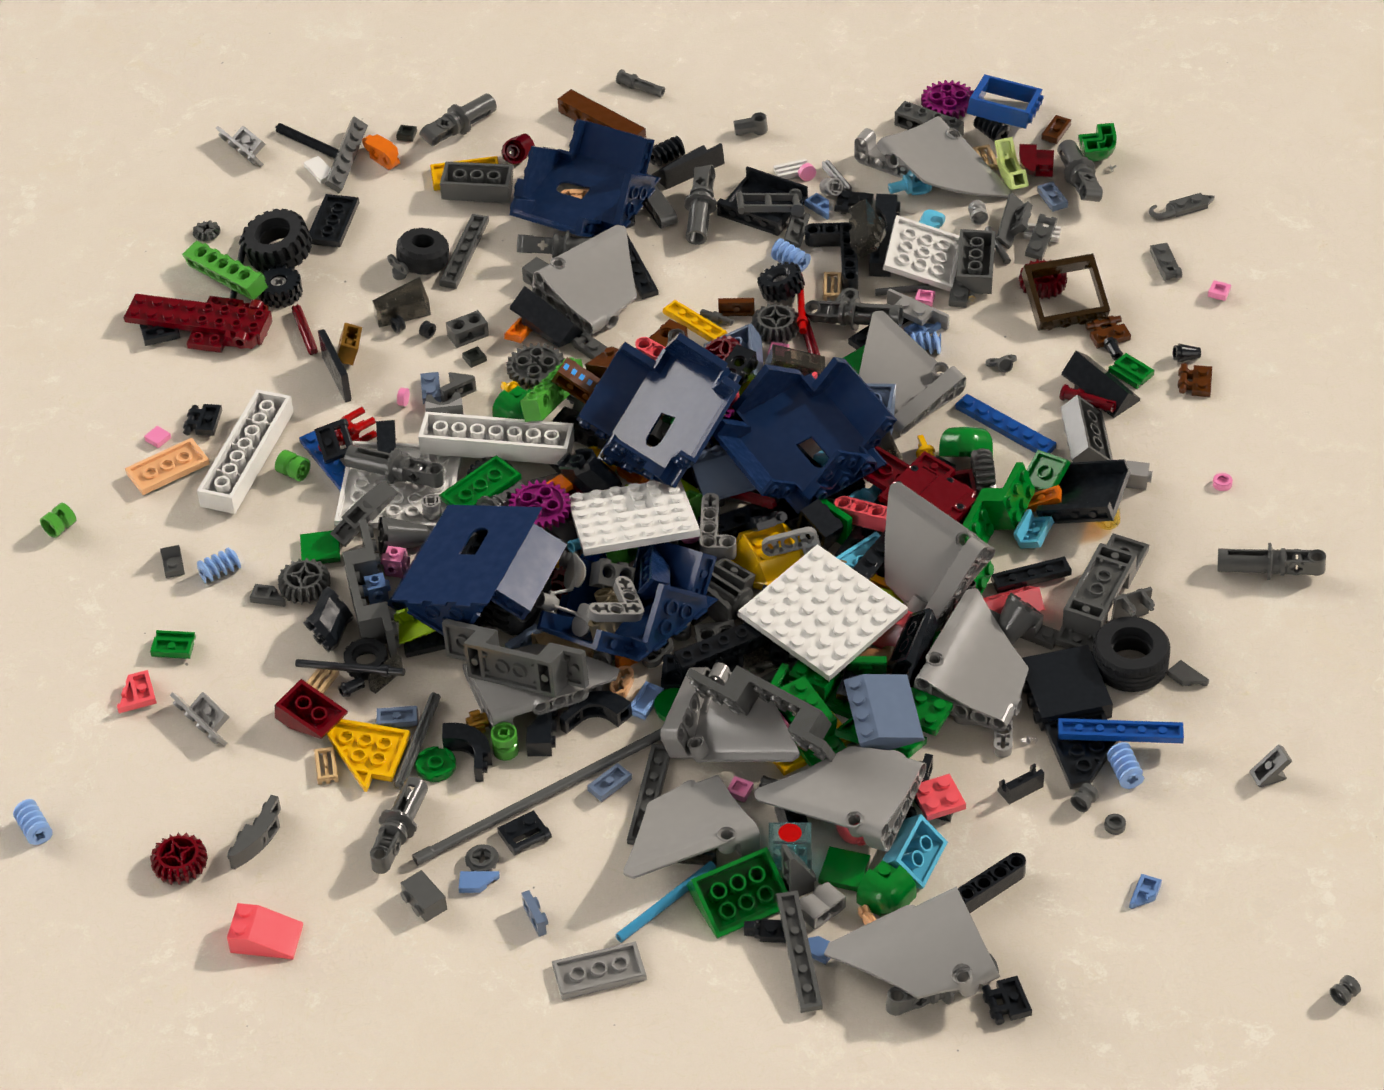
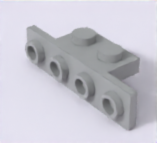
(246, 142)
(917, 311)
(206, 713)

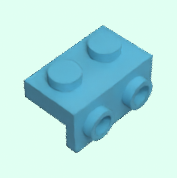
(1032, 530)

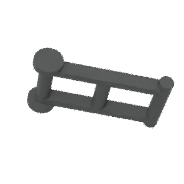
(794, 196)

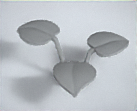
(574, 577)

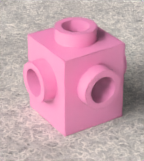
(395, 561)

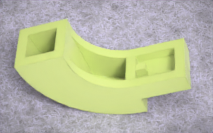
(1008, 164)

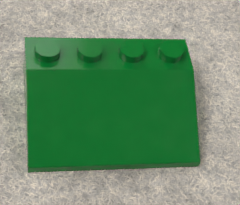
(738, 892)

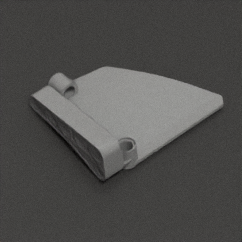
(942, 159)
(590, 281)
(897, 359)
(928, 555)
(975, 666)
(714, 733)
(854, 788)
(689, 823)

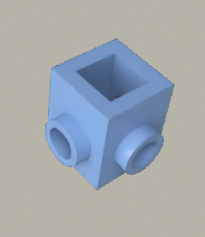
(376, 588)

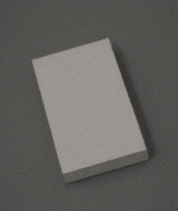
(599, 970)

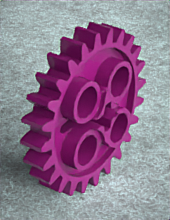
(947, 98)
(553, 500)

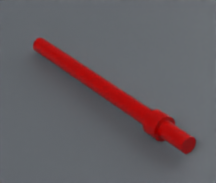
(802, 320)

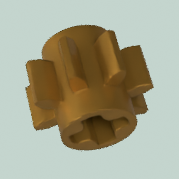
(478, 720)

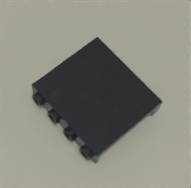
(760, 182)
(1089, 492)
(1065, 685)

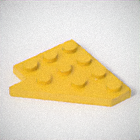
(369, 749)

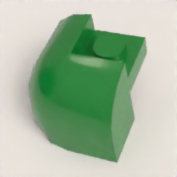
(1098, 145)
(508, 404)
(963, 440)
(886, 889)

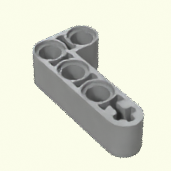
(869, 155)
(710, 540)

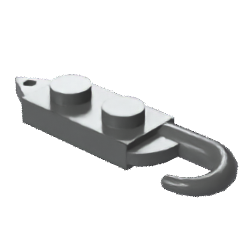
(1183, 206)

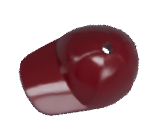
(519, 148)

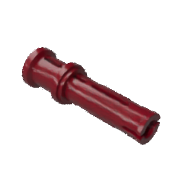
(1068, 393)

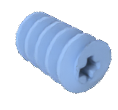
(785, 252)
(928, 342)
(217, 564)
(1125, 765)
(32, 822)

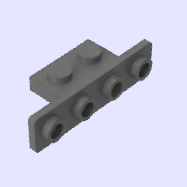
(1014, 220)

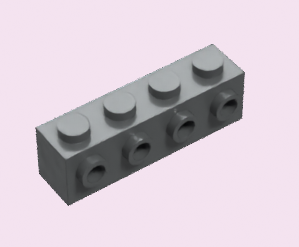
(911, 115)

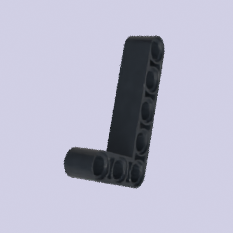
(836, 235)

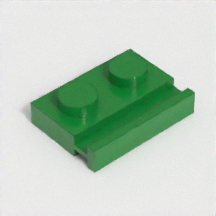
(1131, 371)
(173, 644)

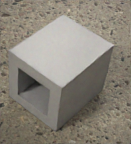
(1139, 475)

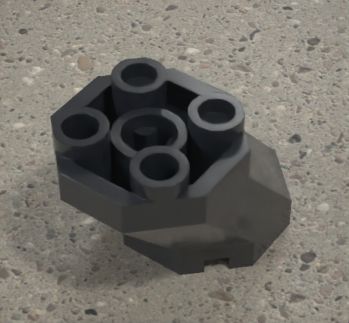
(587, 471)
(329, 620)

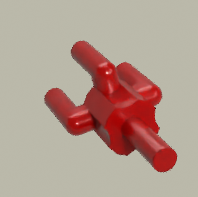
(355, 429)

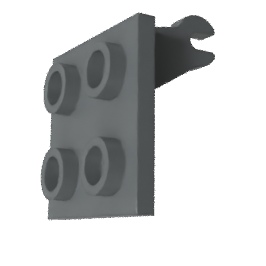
(1133, 604)

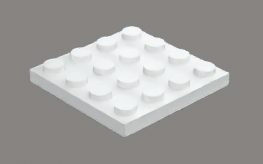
(922, 253)

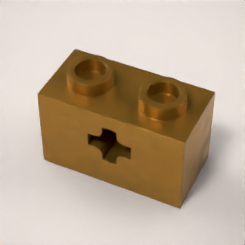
(349, 343)

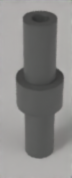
(716, 317)

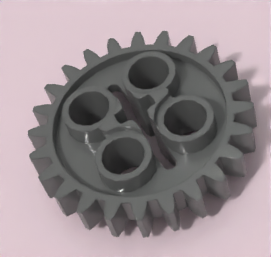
(533, 364)

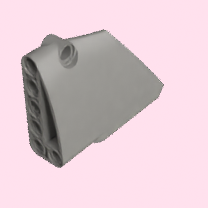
(505, 702)
(921, 948)

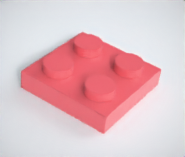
(939, 797)

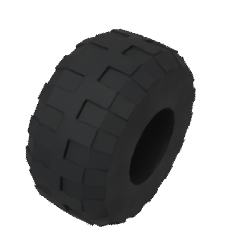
(422, 250)

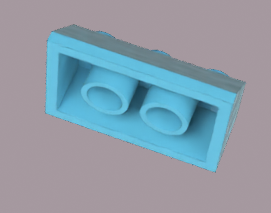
(916, 849)

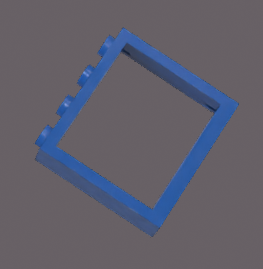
(1004, 113)

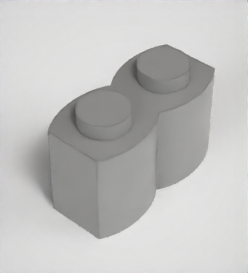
(822, 905)

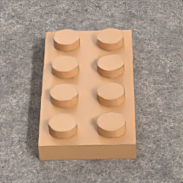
(167, 466)

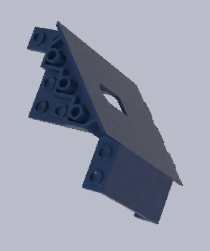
(600, 159)
(635, 393)
(786, 410)
(506, 569)
(662, 616)

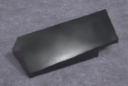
(683, 167)
(544, 318)
(1099, 382)
(914, 644)

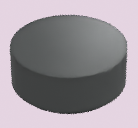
(1115, 824)

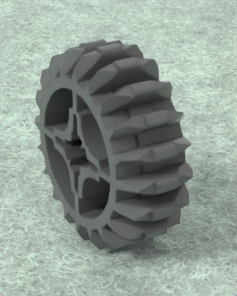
(776, 323)
(983, 469)
(303, 580)

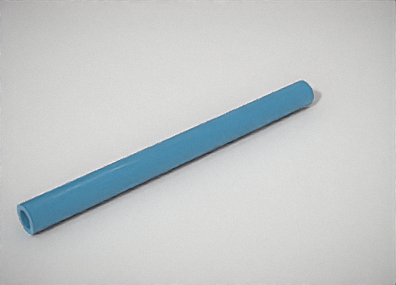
(661, 905)

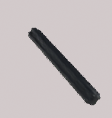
(306, 140)

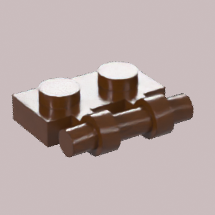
(1116, 331)
(1201, 380)

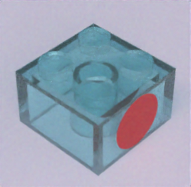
(796, 836)

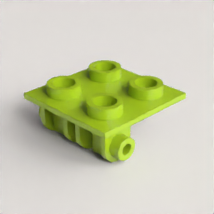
(410, 627)

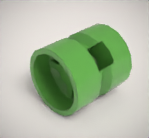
(292, 465)
(57, 520)
(504, 741)

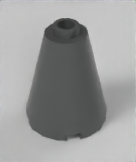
(400, 533)
(1017, 617)

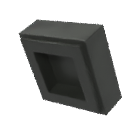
(406, 133)
(474, 356)

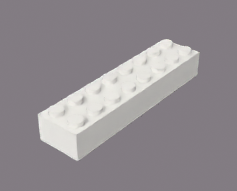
(493, 436)
(245, 451)

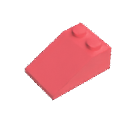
(263, 932)

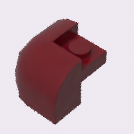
(1036, 162)

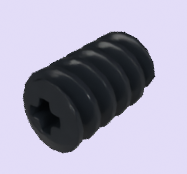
(993, 129)
(667, 151)

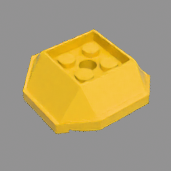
(754, 560)

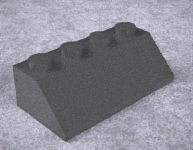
(477, 182)
(976, 260)
(1085, 431)

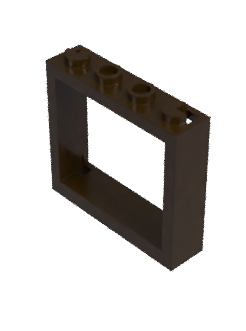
(1063, 266)

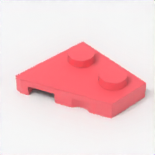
(137, 692)

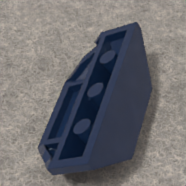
(651, 572)

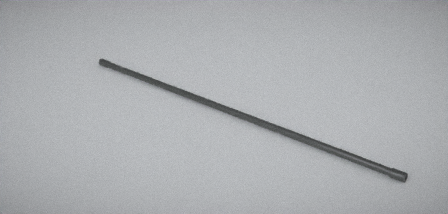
(431, 851)

